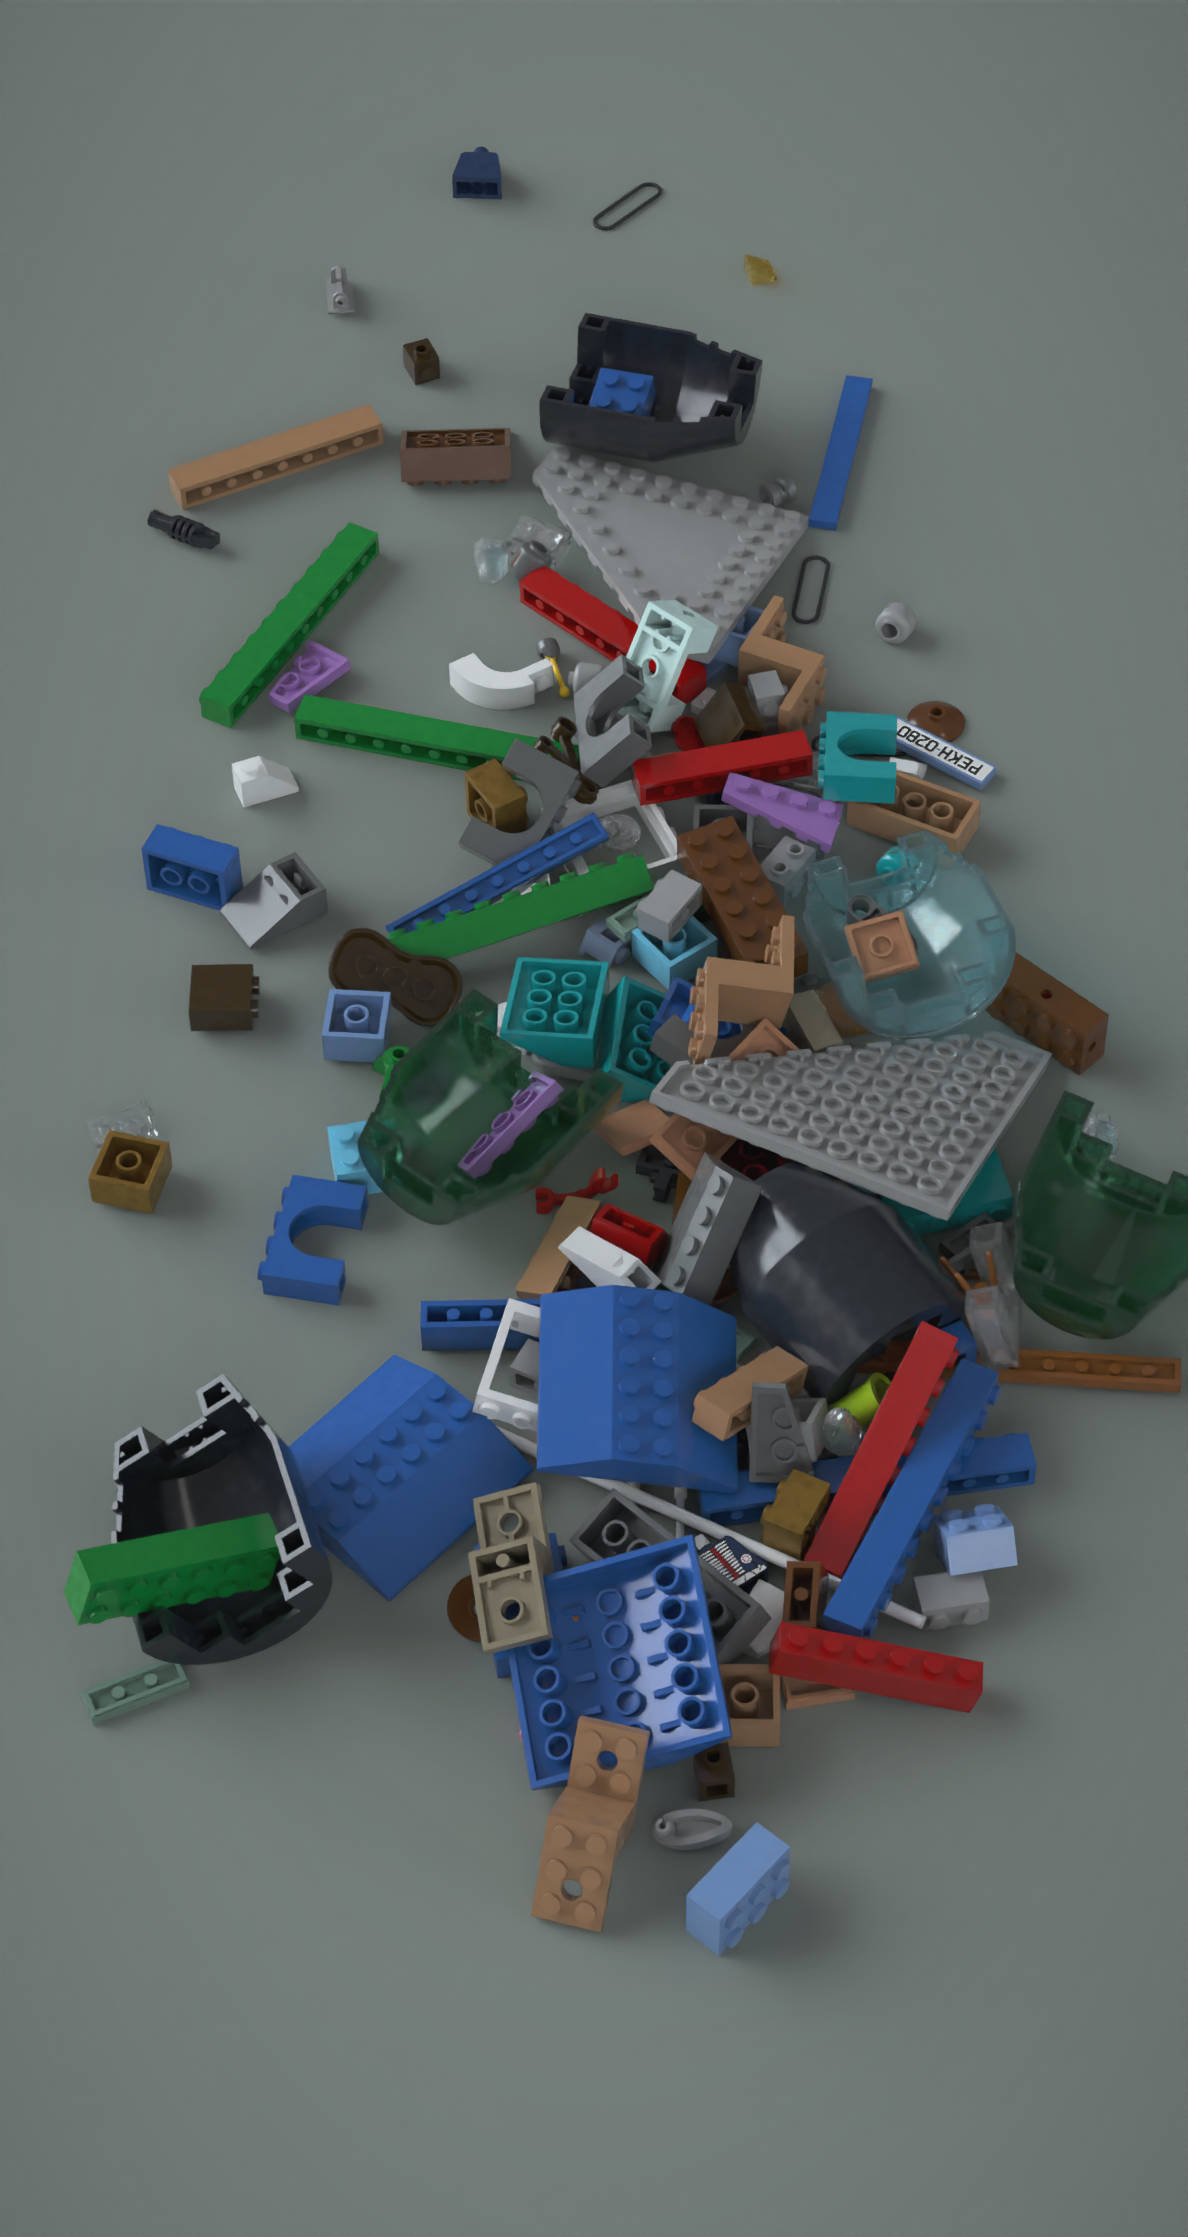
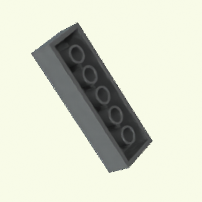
(622, 1527)

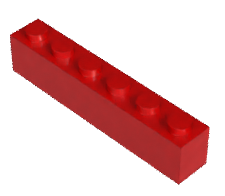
(708, 768)
(875, 1667)

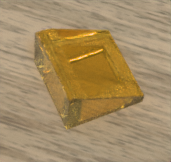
(758, 270)

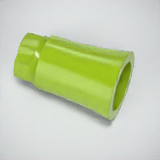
(865, 1399)

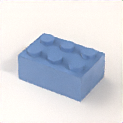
(738, 1889)

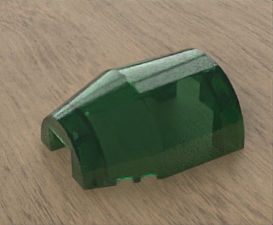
(447, 1097)
(1093, 1236)

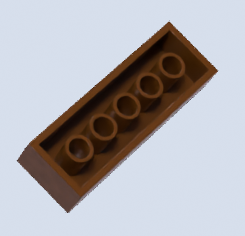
(735, 891)

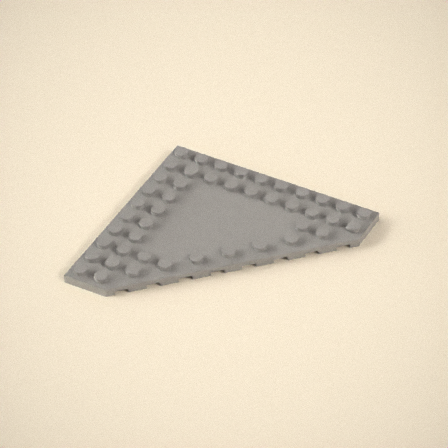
(669, 537)
(881, 1116)

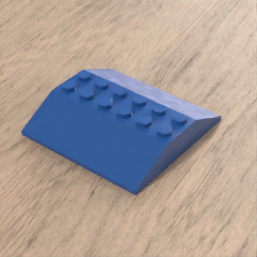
(624, 1383)
(399, 1472)
(631, 1659)

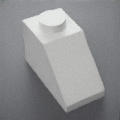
(261, 780)

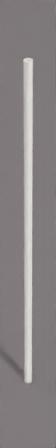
(709, 1527)

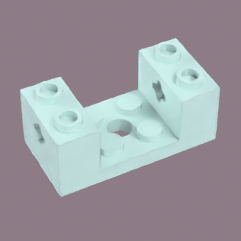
(667, 636)

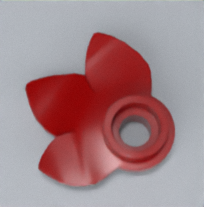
(686, 734)

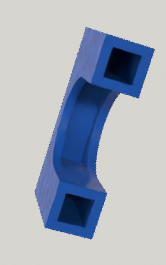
(305, 1205)

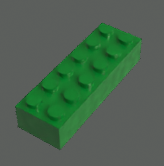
(172, 1569)

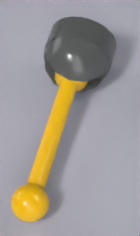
(550, 649)

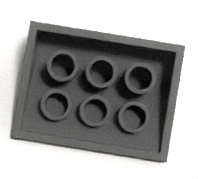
(706, 1230)

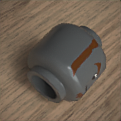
(530, 557)

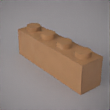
(550, 1268)
(727, 1404)

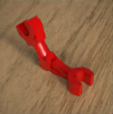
(597, 1184)

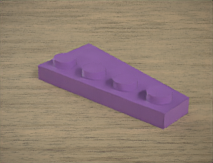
(799, 812)
(507, 1126)

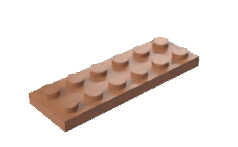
(686, 1140)

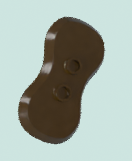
(419, 985)

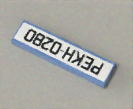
(943, 755)

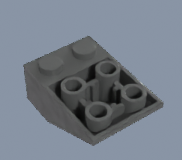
(276, 902)

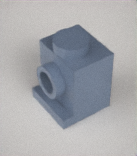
(604, 944)

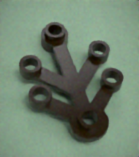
(562, 732)

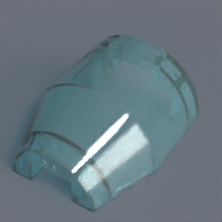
(959, 931)

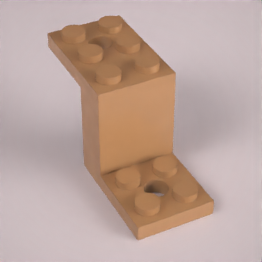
(797, 668)
(742, 991)
(590, 1823)

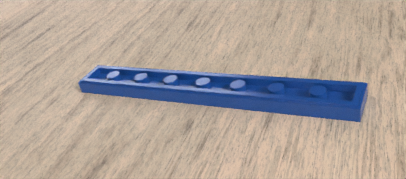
(840, 453)
(511, 873)

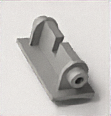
(339, 291)

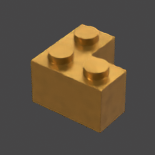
(795, 1514)

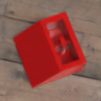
(629, 1233)

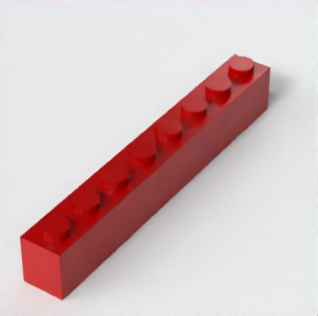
(596, 624)
(882, 1447)

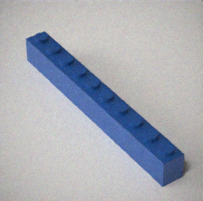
(991, 1465)
(911, 1501)

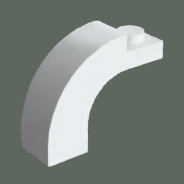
(499, 689)

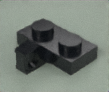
(660, 1170)

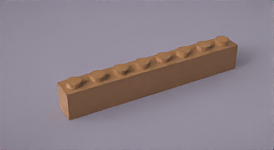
(275, 456)

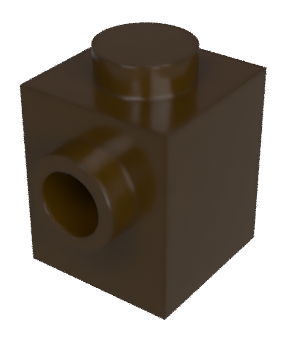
(421, 361)
(714, 1773)

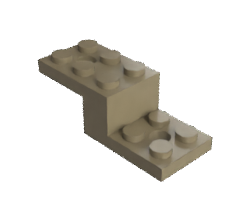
(511, 1568)

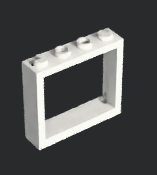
(616, 799)
(496, 1405)

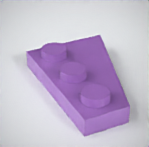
(309, 676)

